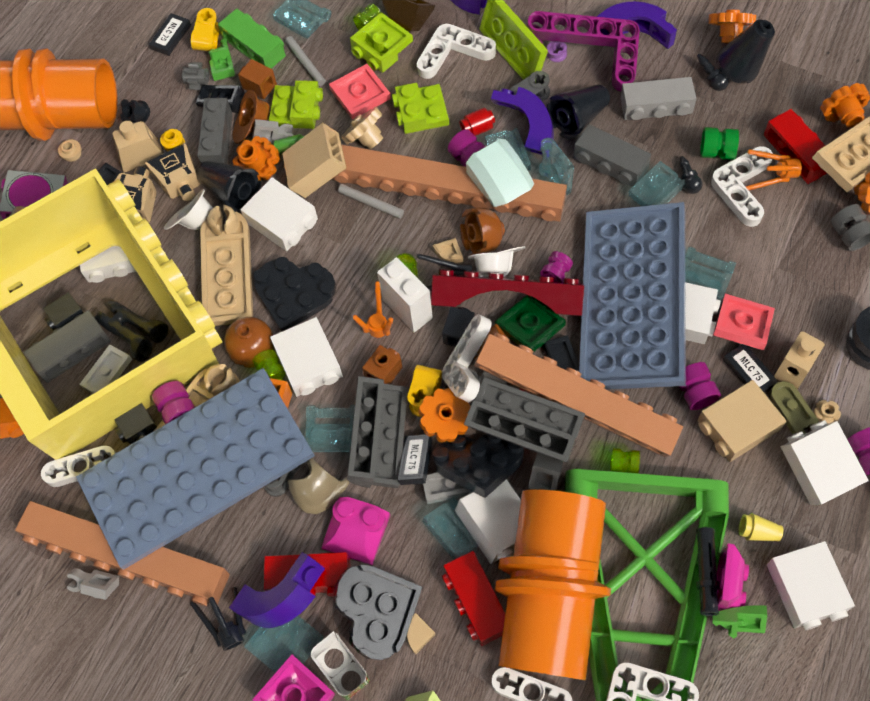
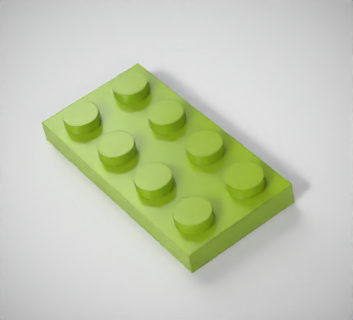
(513, 38)

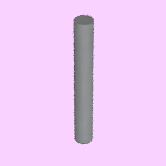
(312, 70)
(371, 201)

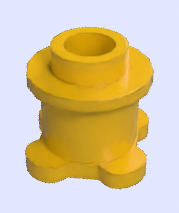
(171, 139)

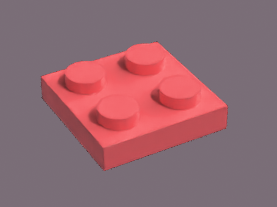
(360, 91)
(744, 322)

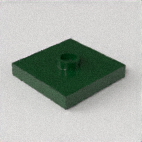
(530, 323)

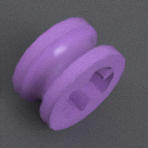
(562, 53)

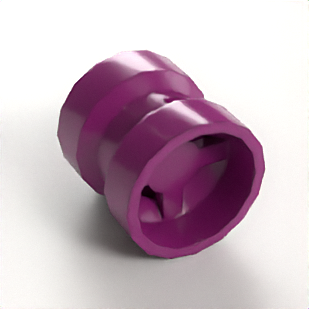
(558, 265)

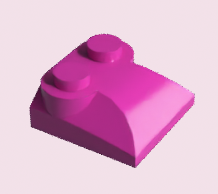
(356, 529)
(731, 574)
(294, 683)

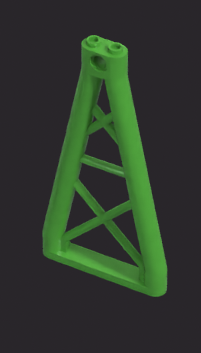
(713, 510)

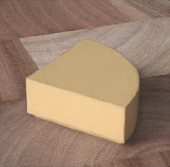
(448, 251)
(419, 634)

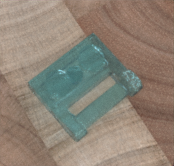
(300, 20)
(560, 169)
(705, 276)
(329, 436)

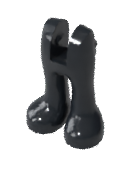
(139, 345)

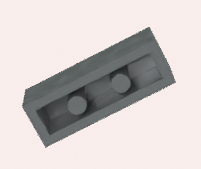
(215, 131)
(611, 155)
(67, 346)

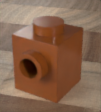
(257, 78)
(383, 365)

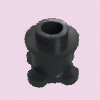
(134, 111)

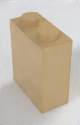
(313, 160)
(741, 421)

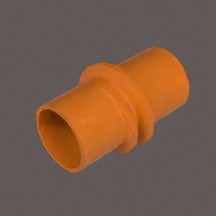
(55, 93)
(552, 583)

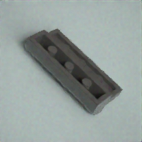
(525, 420)
(377, 433)

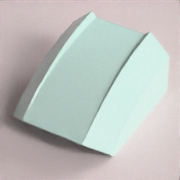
(499, 173)

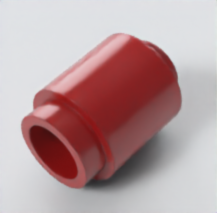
(478, 121)

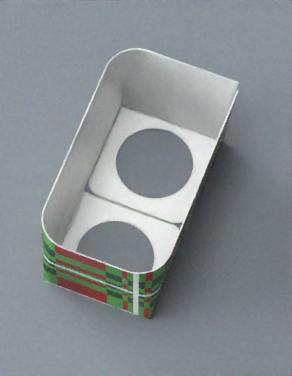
(318, 654)

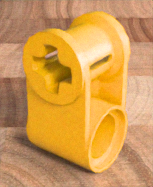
(205, 31)
(424, 383)

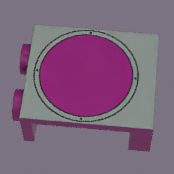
(26, 188)

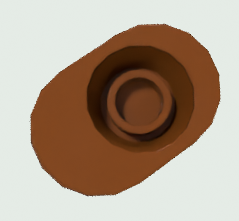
(250, 109)

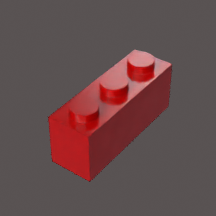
(796, 139)
(334, 563)
(475, 598)

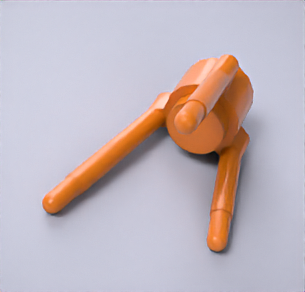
(785, 168)
(377, 323)

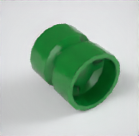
(719, 143)

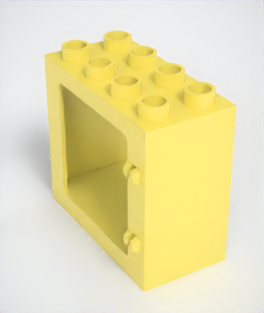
(44, 245)

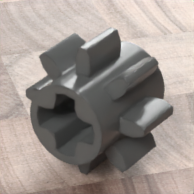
(195, 75)

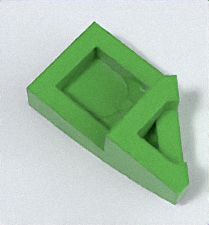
(221, 62)
(742, 619)

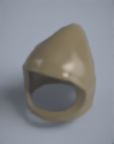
(316, 490)

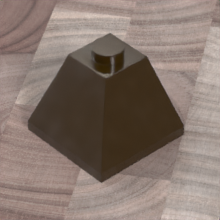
(409, 13)

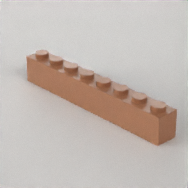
(567, 388)
(87, 541)

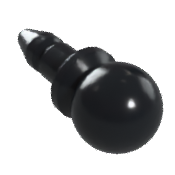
(717, 79)
(693, 182)

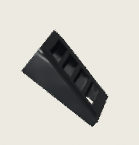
(234, 92)

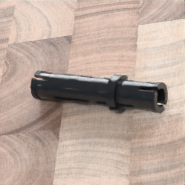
(707, 581)

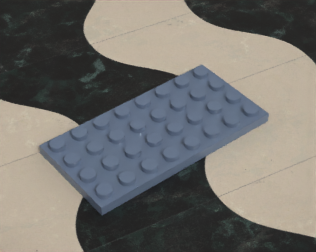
(634, 297)
(193, 468)

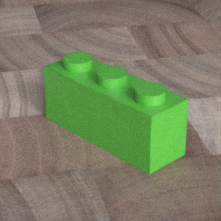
(252, 39)

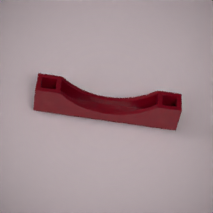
(454, 289)

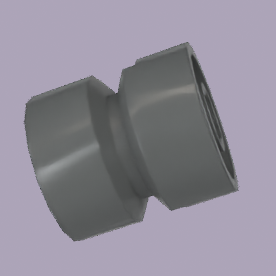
(852, 225)

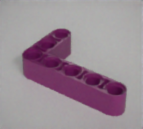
(593, 37)

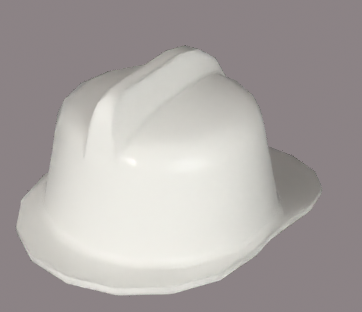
(192, 214)
(494, 262)

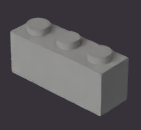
(658, 98)

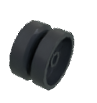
(859, 339)

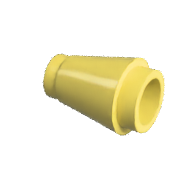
(759, 529)

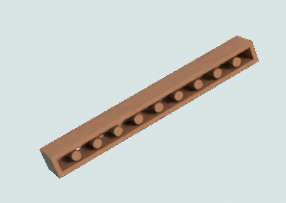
(443, 182)

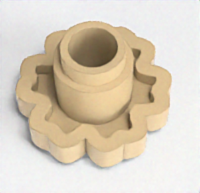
(364, 129)

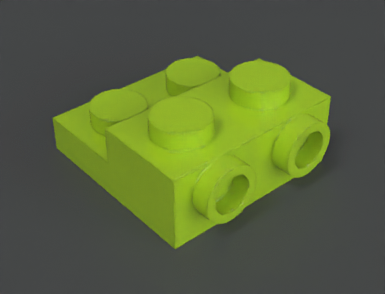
(380, 42)
(297, 104)
(420, 107)

